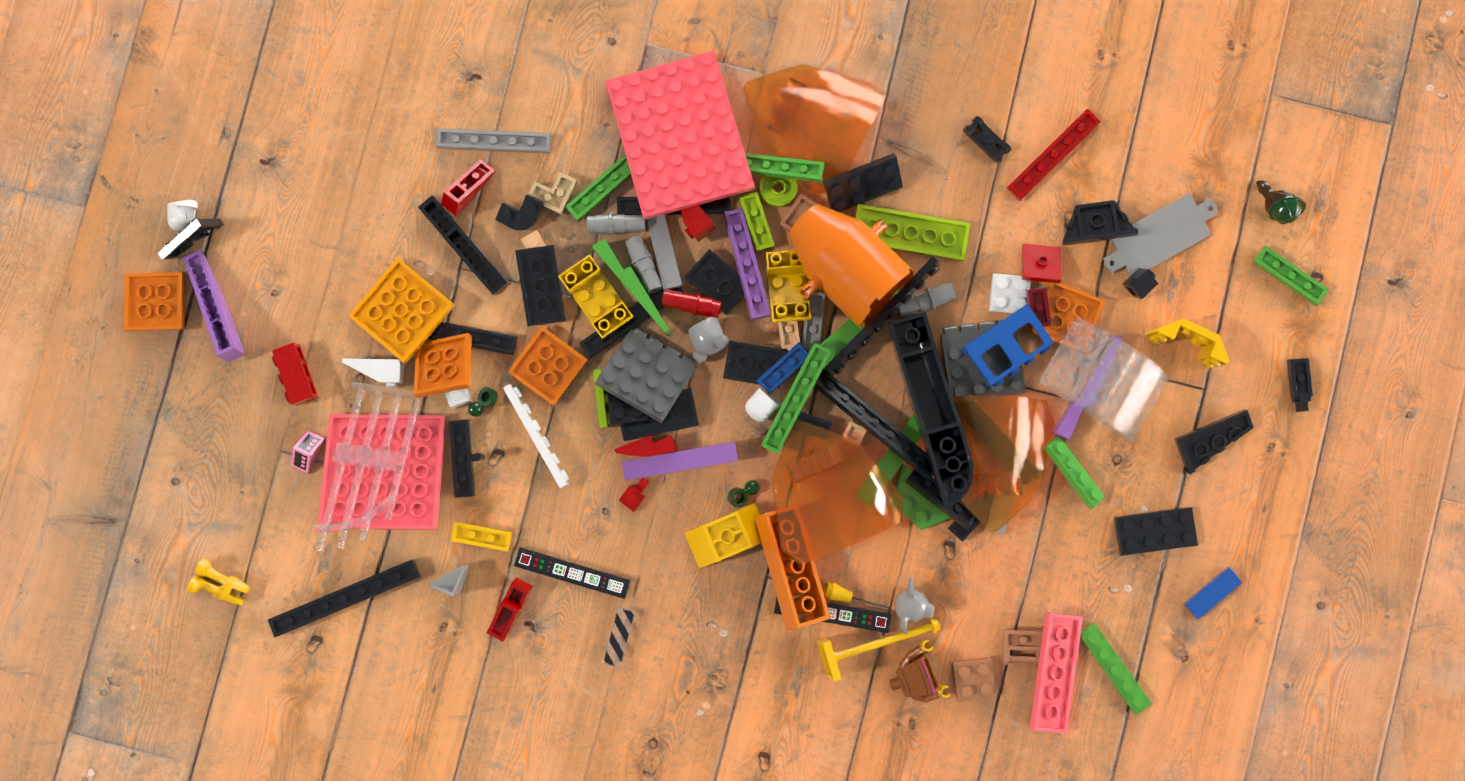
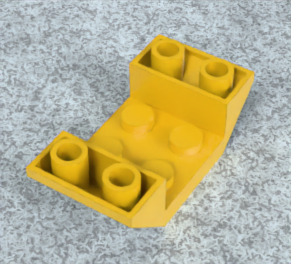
(784, 280)
(595, 296)
(1212, 351)
(724, 536)

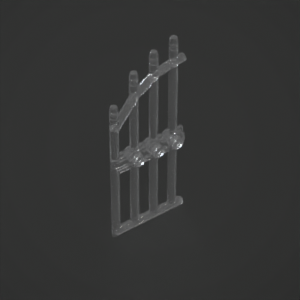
(363, 457)

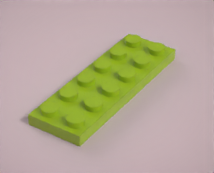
(918, 232)

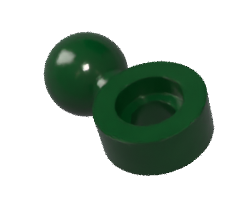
(486, 397)
(751, 488)

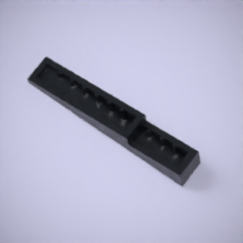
(462, 244)

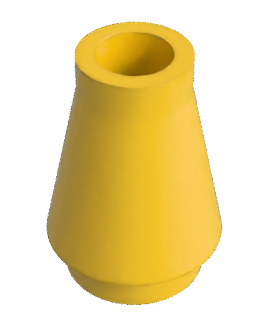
(837, 593)

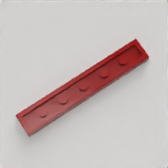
(1053, 154)

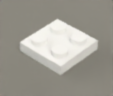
(1007, 293)

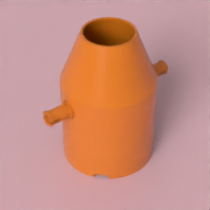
(847, 262)

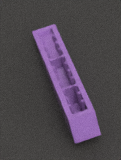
(214, 308)

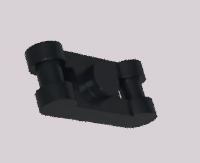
(987, 139)

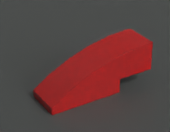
(647, 447)
(509, 609)

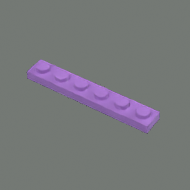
(747, 264)

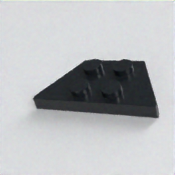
(1097, 223)

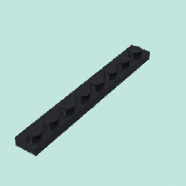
(888, 311)
(874, 423)
(344, 598)

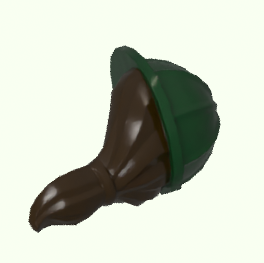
(1281, 204)

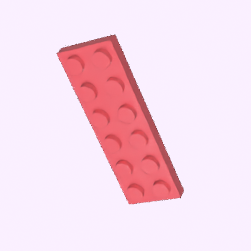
(1056, 673)

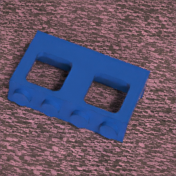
(1003, 336)

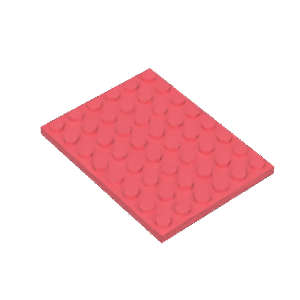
(679, 135)

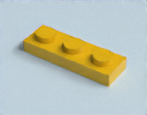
(481, 536)

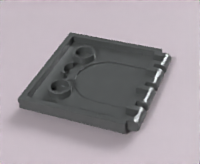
(961, 372)
(646, 374)

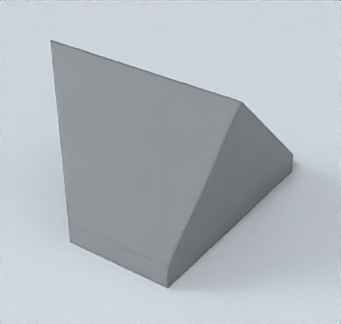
(452, 582)

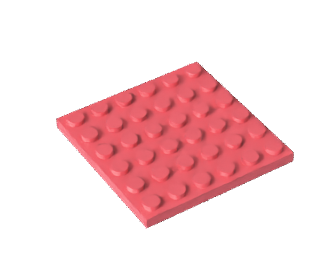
(421, 480)

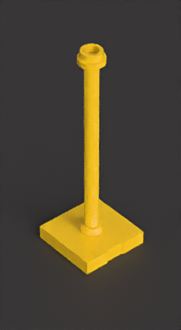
(830, 657)

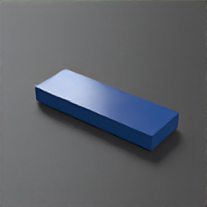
(783, 368)
(1212, 593)

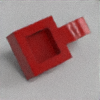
(632, 496)

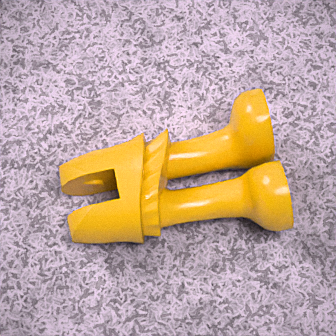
(222, 593)

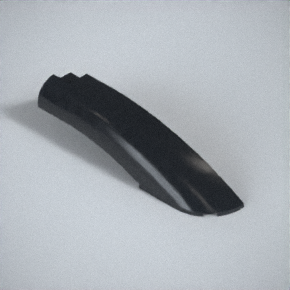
(933, 406)

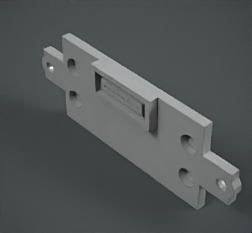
(1162, 235)

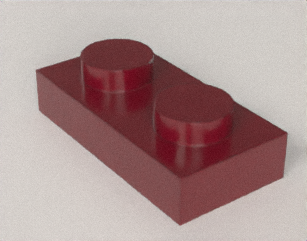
(1038, 302)

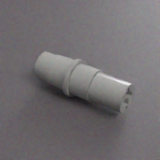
(615, 223)
(643, 264)
(928, 300)

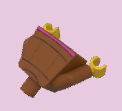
(917, 676)

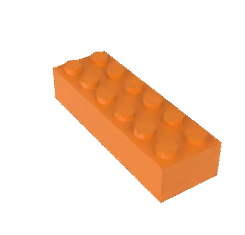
(795, 584)

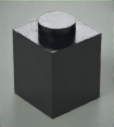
(1140, 283)

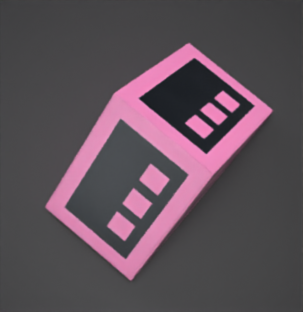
(306, 451)

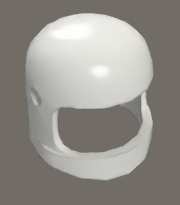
(177, 215)
(761, 406)

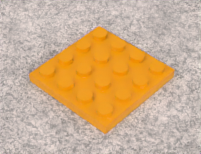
(401, 310)

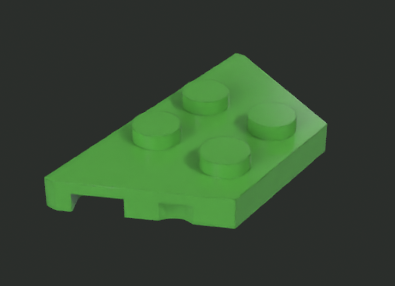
(916, 506)

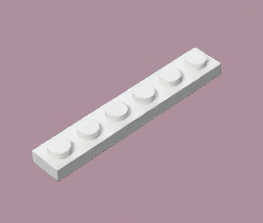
(533, 429)

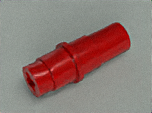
(692, 303)

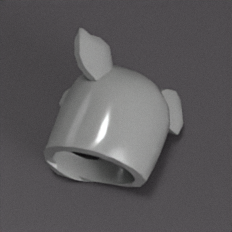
(707, 339)
(912, 606)

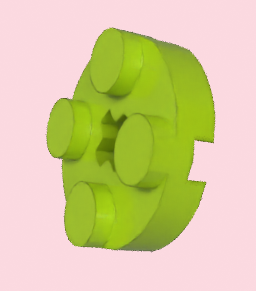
(774, 198)

